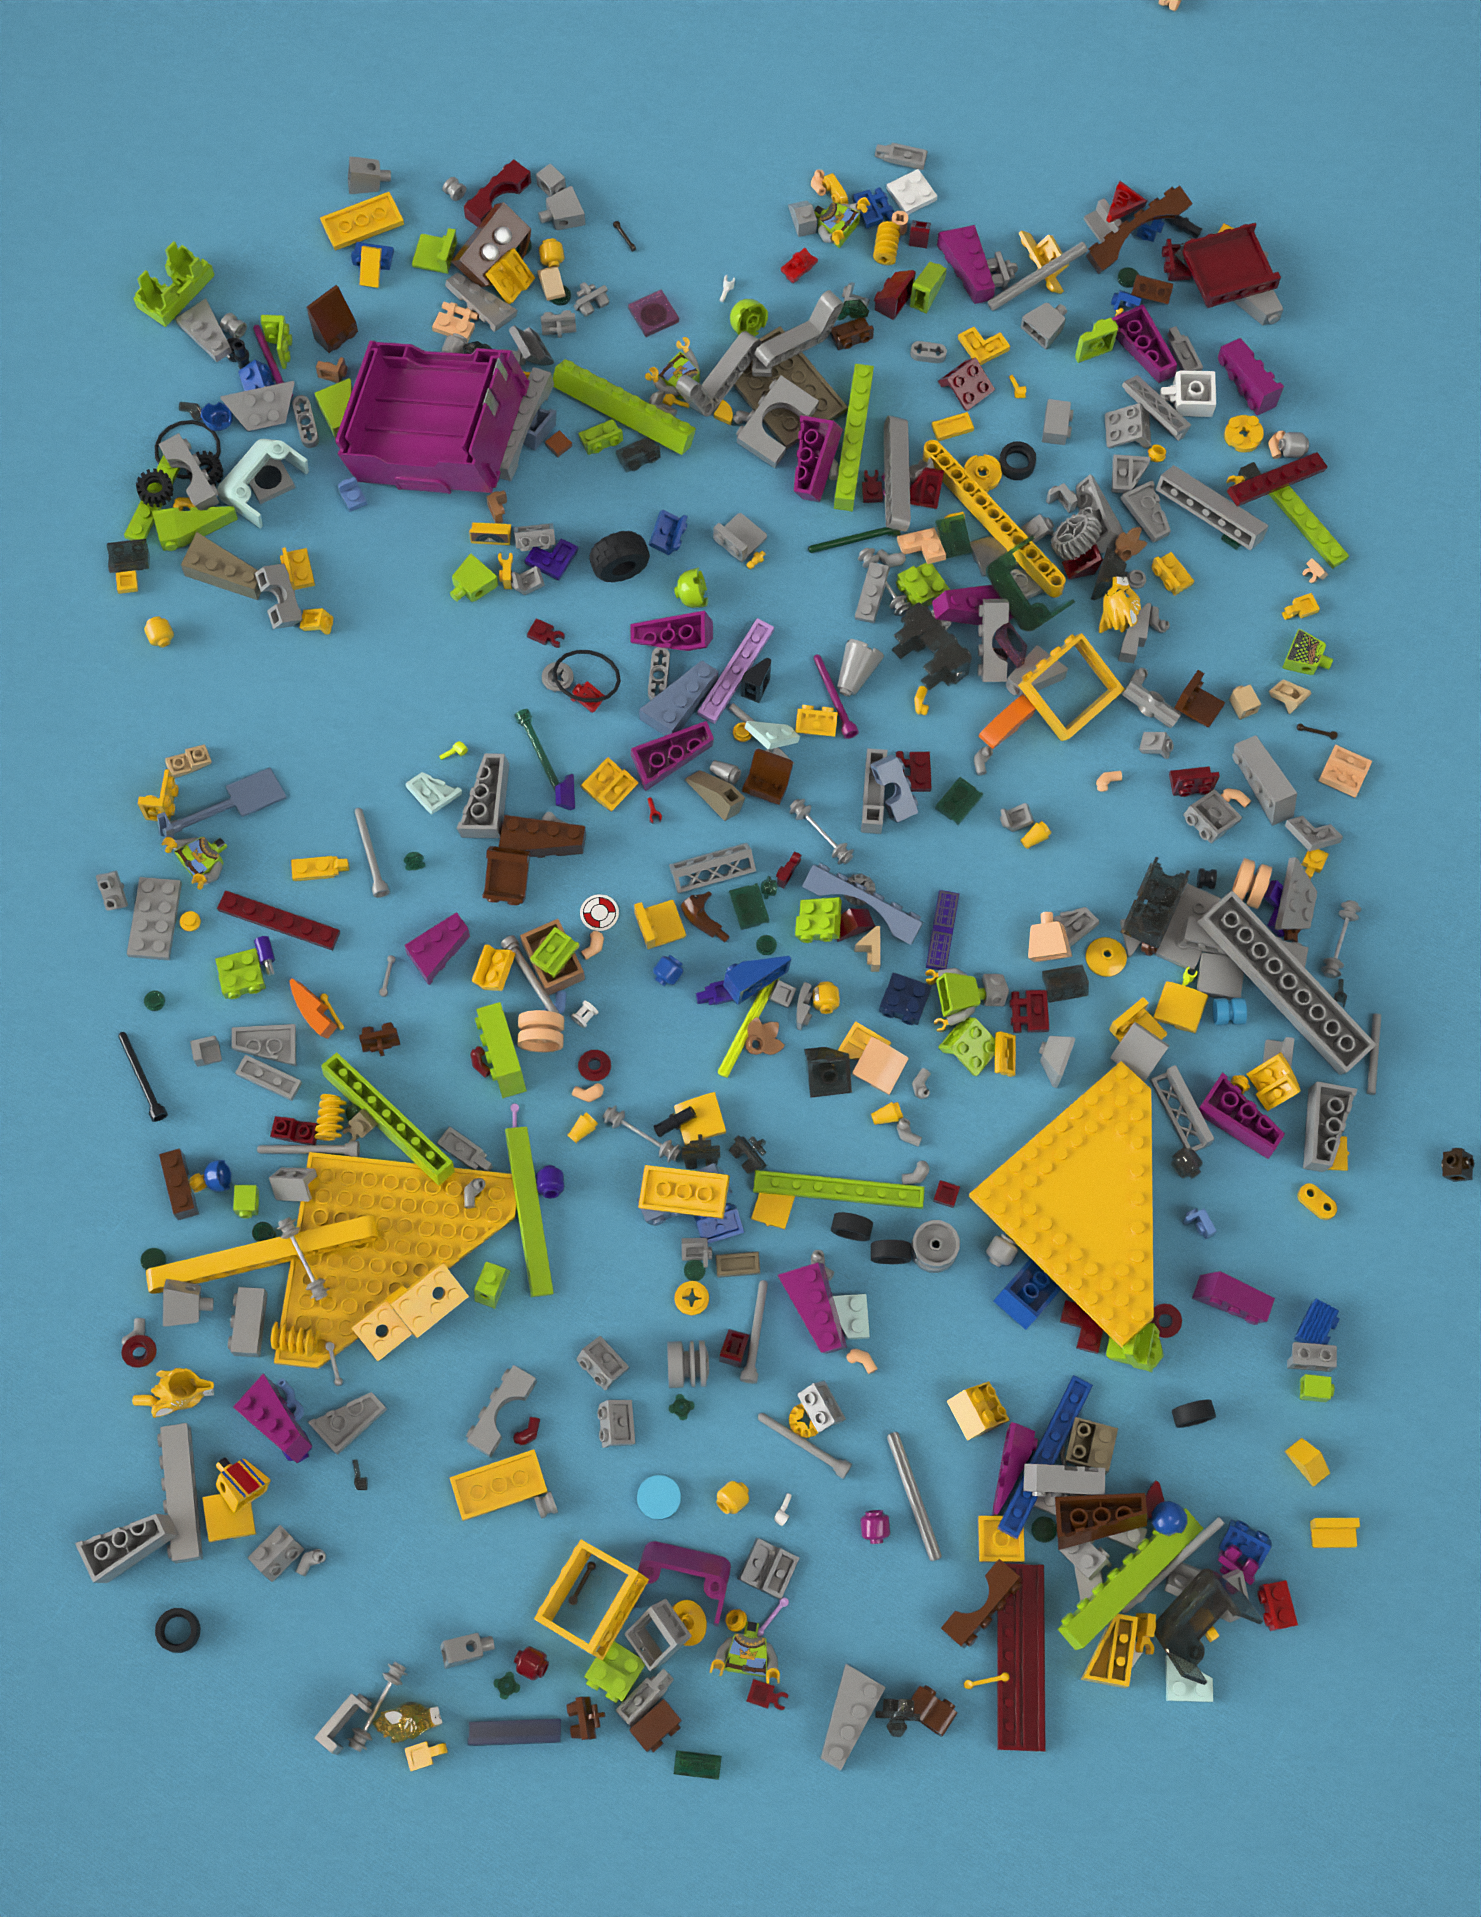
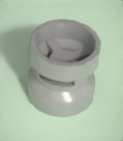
(235, 327)

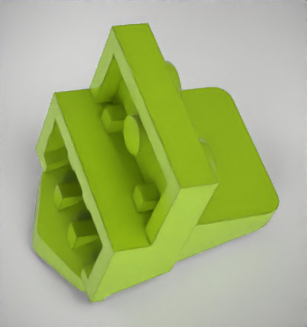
(1141, 1352)

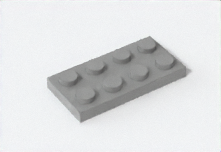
(154, 918)

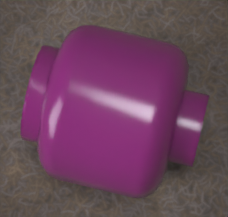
(875, 1526)

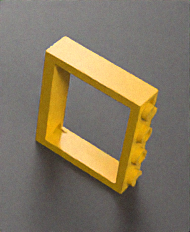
(1099, 667)
(616, 1613)

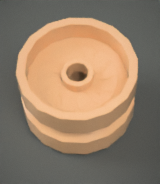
(1254, 885)
(540, 1031)

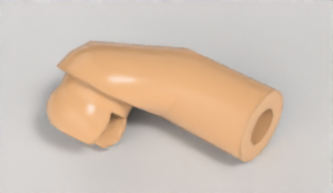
(816, 182)
(1273, 444)
(1106, 778)
(1236, 794)
(595, 945)
(589, 1094)
(863, 1357)

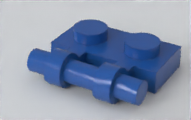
(874, 215)

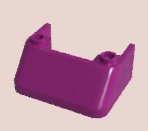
(710, 1566)

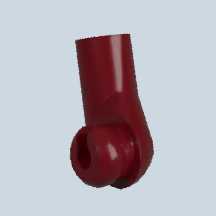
(477, 1062)
(529, 1434)

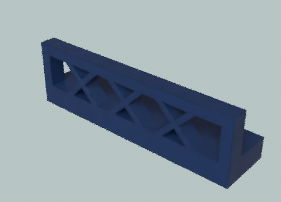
(514, 1732)

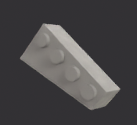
(486, 805)
(1325, 1121)
(123, 1547)
(851, 1711)

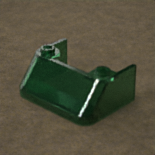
(1026, 616)

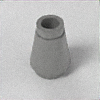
(727, 772)

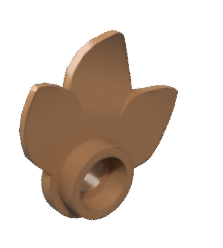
(1129, 544)
(765, 1036)

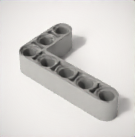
(803, 336)
(708, 396)

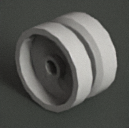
(930, 1258)

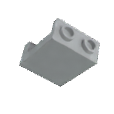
(339, 1719)

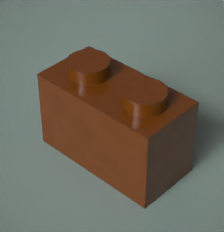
(655, 1726)

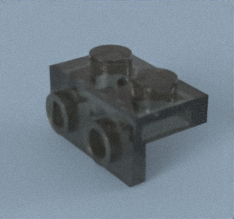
(128, 555)

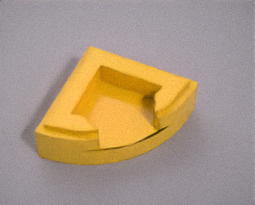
(724, 413)

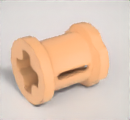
(901, 218)

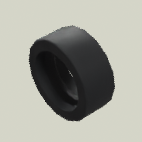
(1022, 448)
(852, 1226)
(890, 1252)
(1193, 1413)
(166, 1617)

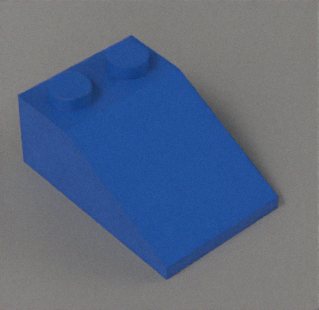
(754, 975)
(1027, 1294)

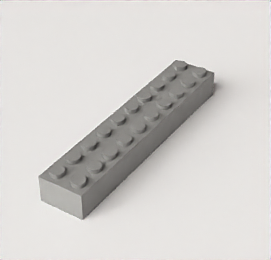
(1286, 983)

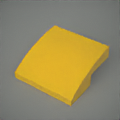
(510, 276)
(609, 784)
(1180, 1007)
(1274, 1081)
(708, 1120)
(225, 1524)

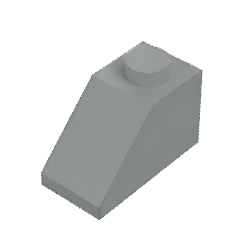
(803, 218)

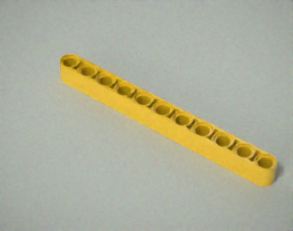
(999, 523)
(264, 1253)

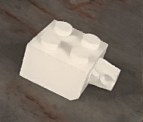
(1192, 393)

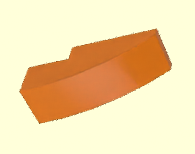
(1007, 721)
(312, 1009)

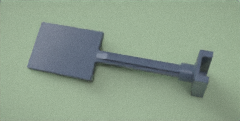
(246, 794)

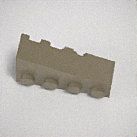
(219, 568)

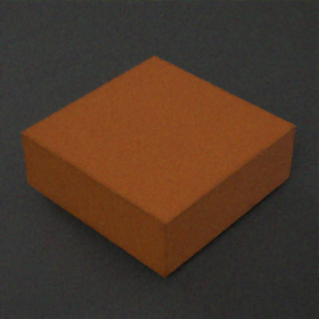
(558, 443)

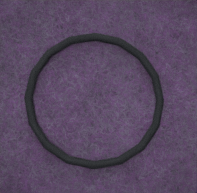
(183, 423)
(580, 698)

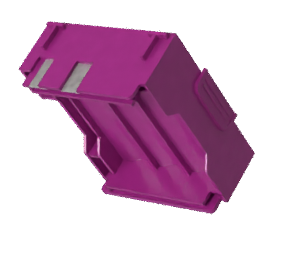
(431, 417)

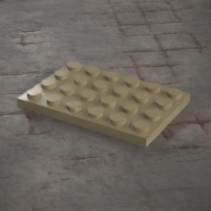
(800, 371)

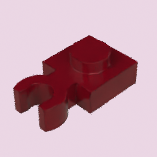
(871, 488)
(543, 632)
(786, 872)
(762, 1694)

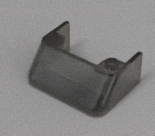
(1193, 1615)

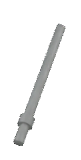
(1182, 1556)

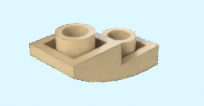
(188, 762)

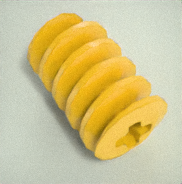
(886, 243)
(329, 1117)
(294, 1340)

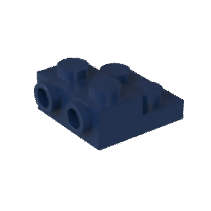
(905, 999)

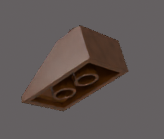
(331, 320)

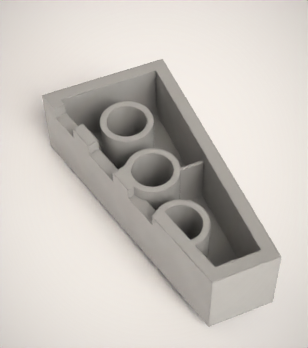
(1266, 780)

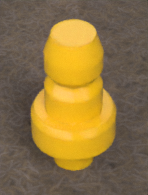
(757, 558)

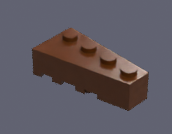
(542, 836)

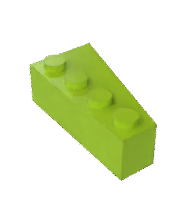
(500, 1050)

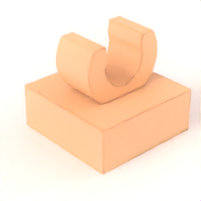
(1316, 569)

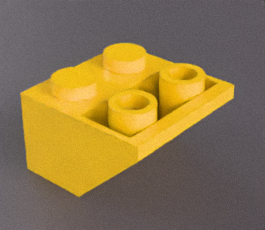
(978, 1410)

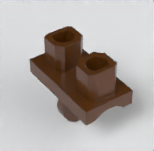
(379, 1040)
(587, 1716)

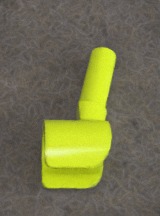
(458, 747)
(1188, 978)

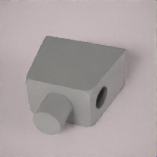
(365, 175)
(563, 210)
(1044, 323)
(183, 1303)
(455, 1651)

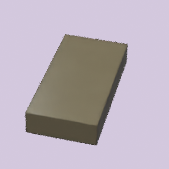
(737, 1264)

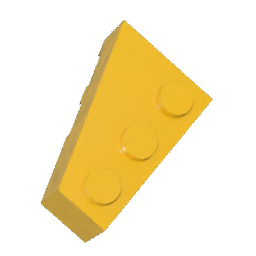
(1114, 1654)

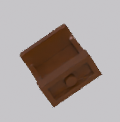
(1152, 289)
(506, 875)

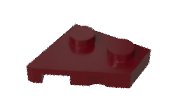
(927, 488)

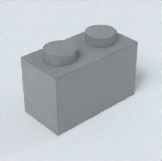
(1056, 422)

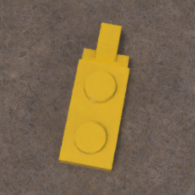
(318, 868)

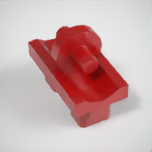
(798, 265)

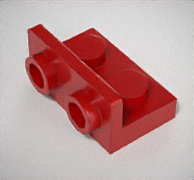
(1277, 1605)

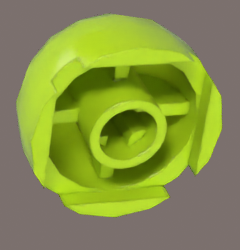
(748, 316)
(691, 588)

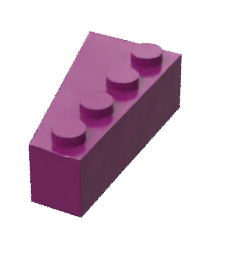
(966, 255)
(1250, 377)
(963, 604)
(1240, 1118)
(815, 1303)

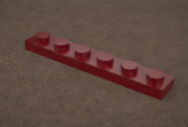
(1277, 479)
(278, 920)

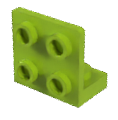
(435, 252)
(277, 332)
(970, 1045)

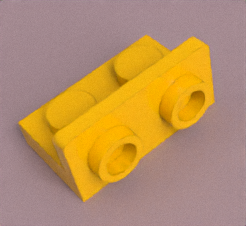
(298, 567)
(1172, 573)
(816, 721)
(493, 968)

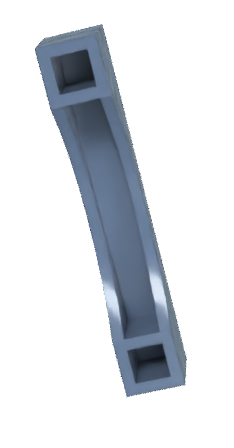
(901, 924)

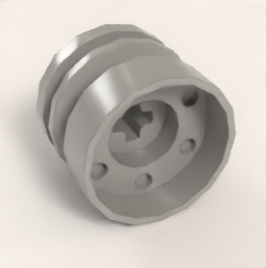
(687, 1364)

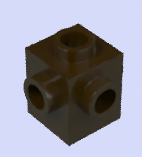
(1457, 1165)

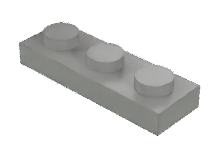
(872, 592)
(268, 1077)

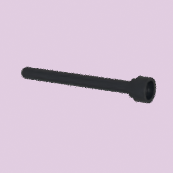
(156, 1111)

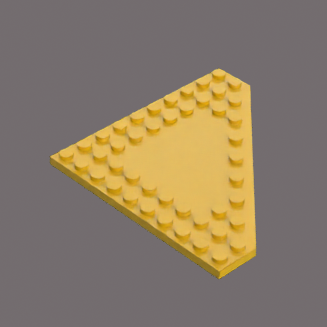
(1084, 1202)
(416, 1231)

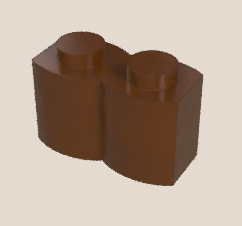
(935, 1714)

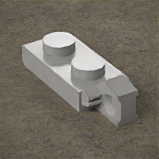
(902, 155)
(1183, 351)
(464, 1150)
(644, 1697)

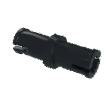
(1185, 225)
(240, 353)
(675, 1121)

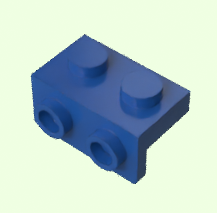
(255, 375)
(668, 532)

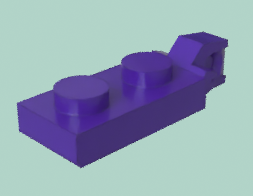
(714, 994)

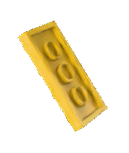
(362, 221)
(684, 1192)
(498, 1485)

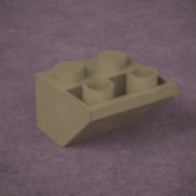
(1091, 1444)

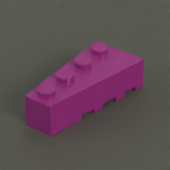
(1144, 342)
(815, 456)
(669, 753)
(271, 1416)

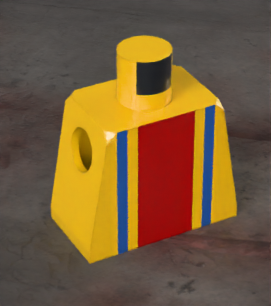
(240, 1483)

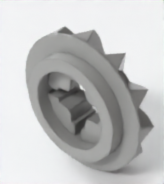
(567, 676)
(862, 879)

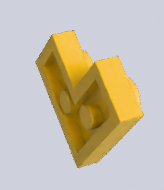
(983, 349)

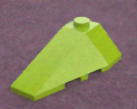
(179, 527)

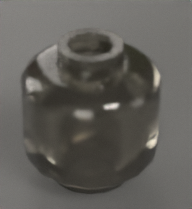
(1186, 1163)

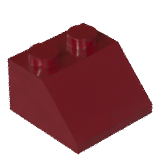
(895, 293)

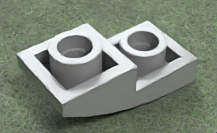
(803, 1011)

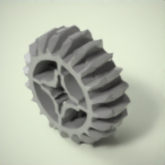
(1076, 535)

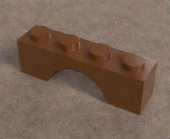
(965, 1626)

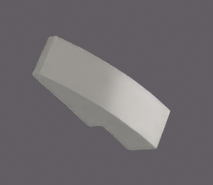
(1135, 636)

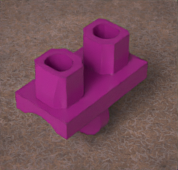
(1229, 1559)

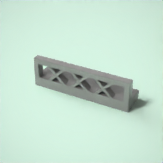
(1157, 407)
(711, 860)
(1189, 1106)

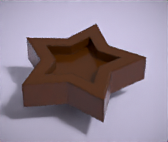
(1291, 935)

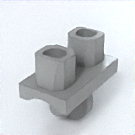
(1004, 270)
(598, 295)
(558, 323)
(111, 890)

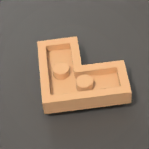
(924, 541)

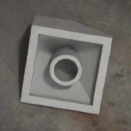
(1055, 1056)

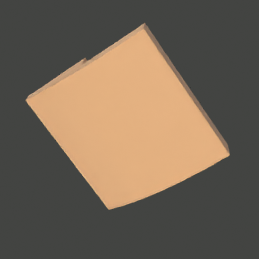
(1345, 771)
(880, 1065)

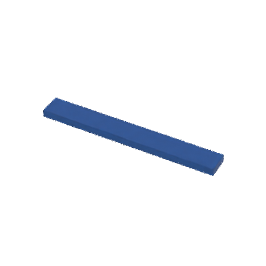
(1046, 1453)

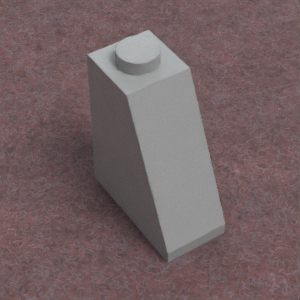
(1262, 307)
(1052, 675)

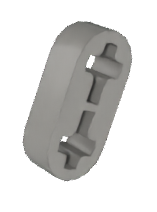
(928, 352)

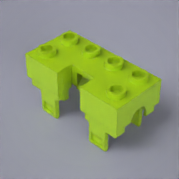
(188, 279)

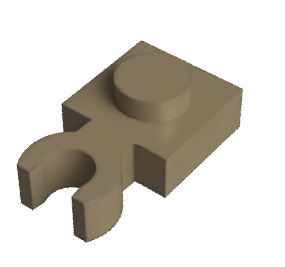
(360, 1125)

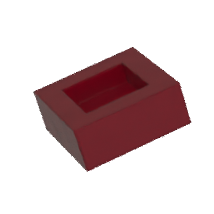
(946, 1194)

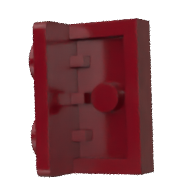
(1173, 266)

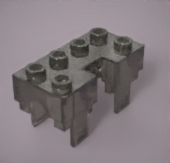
(922, 630)
(1151, 920)

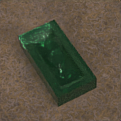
(697, 1765)

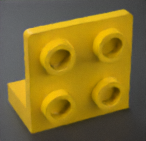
(152, 806)
(659, 923)
(1137, 1014)

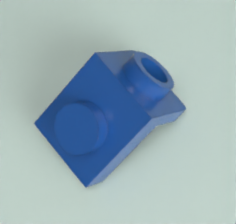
(1149, 232)

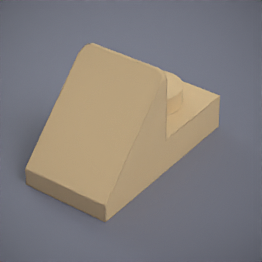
(551, 283)
(1290, 694)
(871, 944)

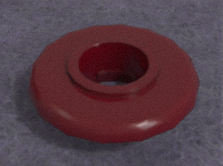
(594, 1075)
(1176, 1319)
(135, 1342)

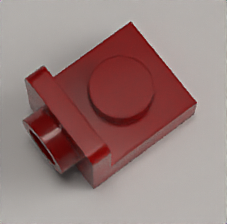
(587, 690)

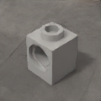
(550, 180)

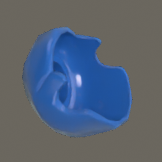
(217, 416)
(217, 1176)
(1169, 1518)

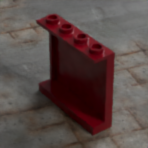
(1229, 265)

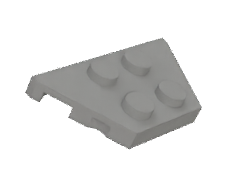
(261, 406)
(1297, 899)

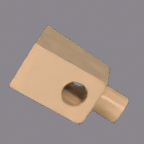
(1048, 940)

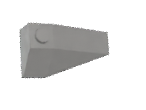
(1093, 501)

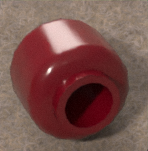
(531, 1663)

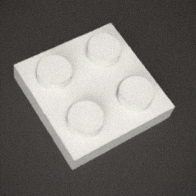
(911, 192)

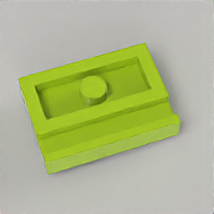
(554, 952)

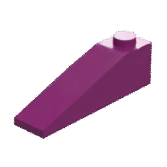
(677, 632)
(1016, 1452)

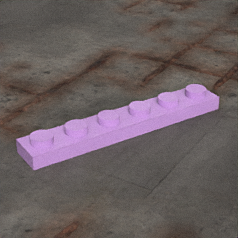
(734, 671)

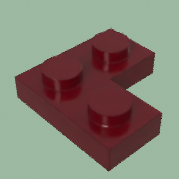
(1090, 1331)

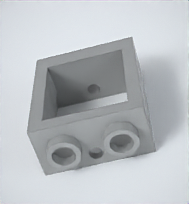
(670, 1627)

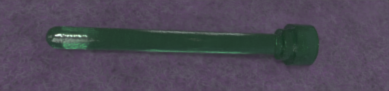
(524, 718)

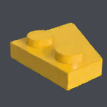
(857, 1040)

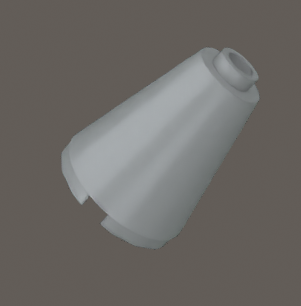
(857, 666)

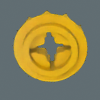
(699, 1292)
(800, 1427)

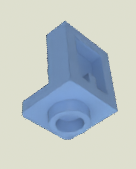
(351, 494)
(1204, 1224)

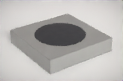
(271, 481)

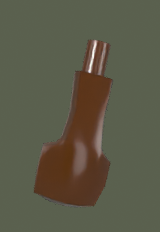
(694, 911)

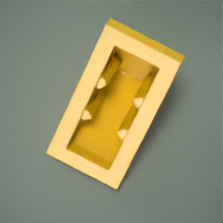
(1308, 1461)

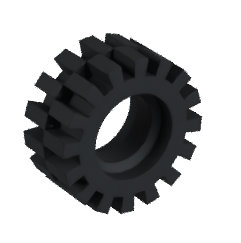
(214, 462)
(154, 477)

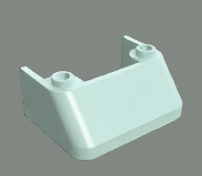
(234, 487)

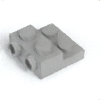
(534, 536)
(1212, 816)

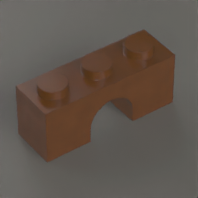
(178, 1185)

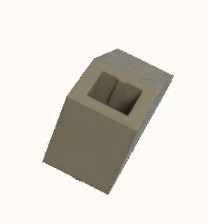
(717, 793)

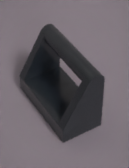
(756, 680)

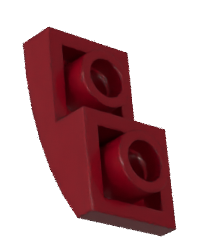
(294, 1131)

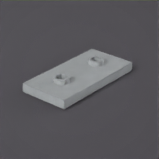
(1192, 902)

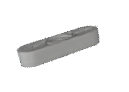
(305, 428)
(655, 667)

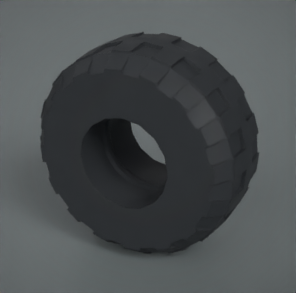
(619, 556)

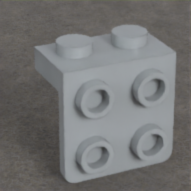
(739, 536)

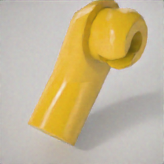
(919, 698)

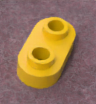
(835, 189)
(1316, 1203)

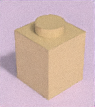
(1244, 701)

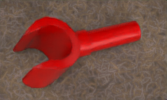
(653, 811)

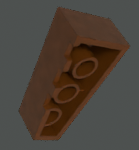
(1097, 1516)

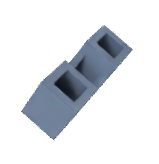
(902, 803)

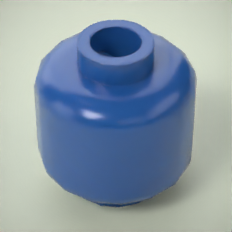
(668, 970)

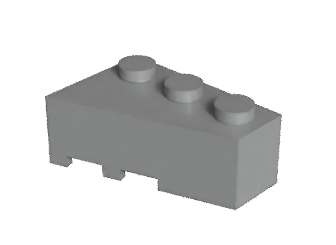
(1063, 1480)

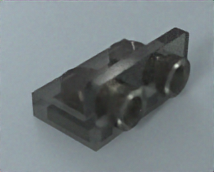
(638, 454)
(1066, 983)

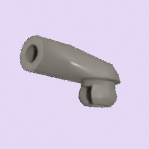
(1158, 624)
(919, 1084)
(139, 1329)

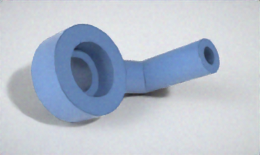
(292, 1404)

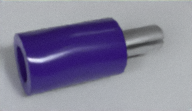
(265, 953)

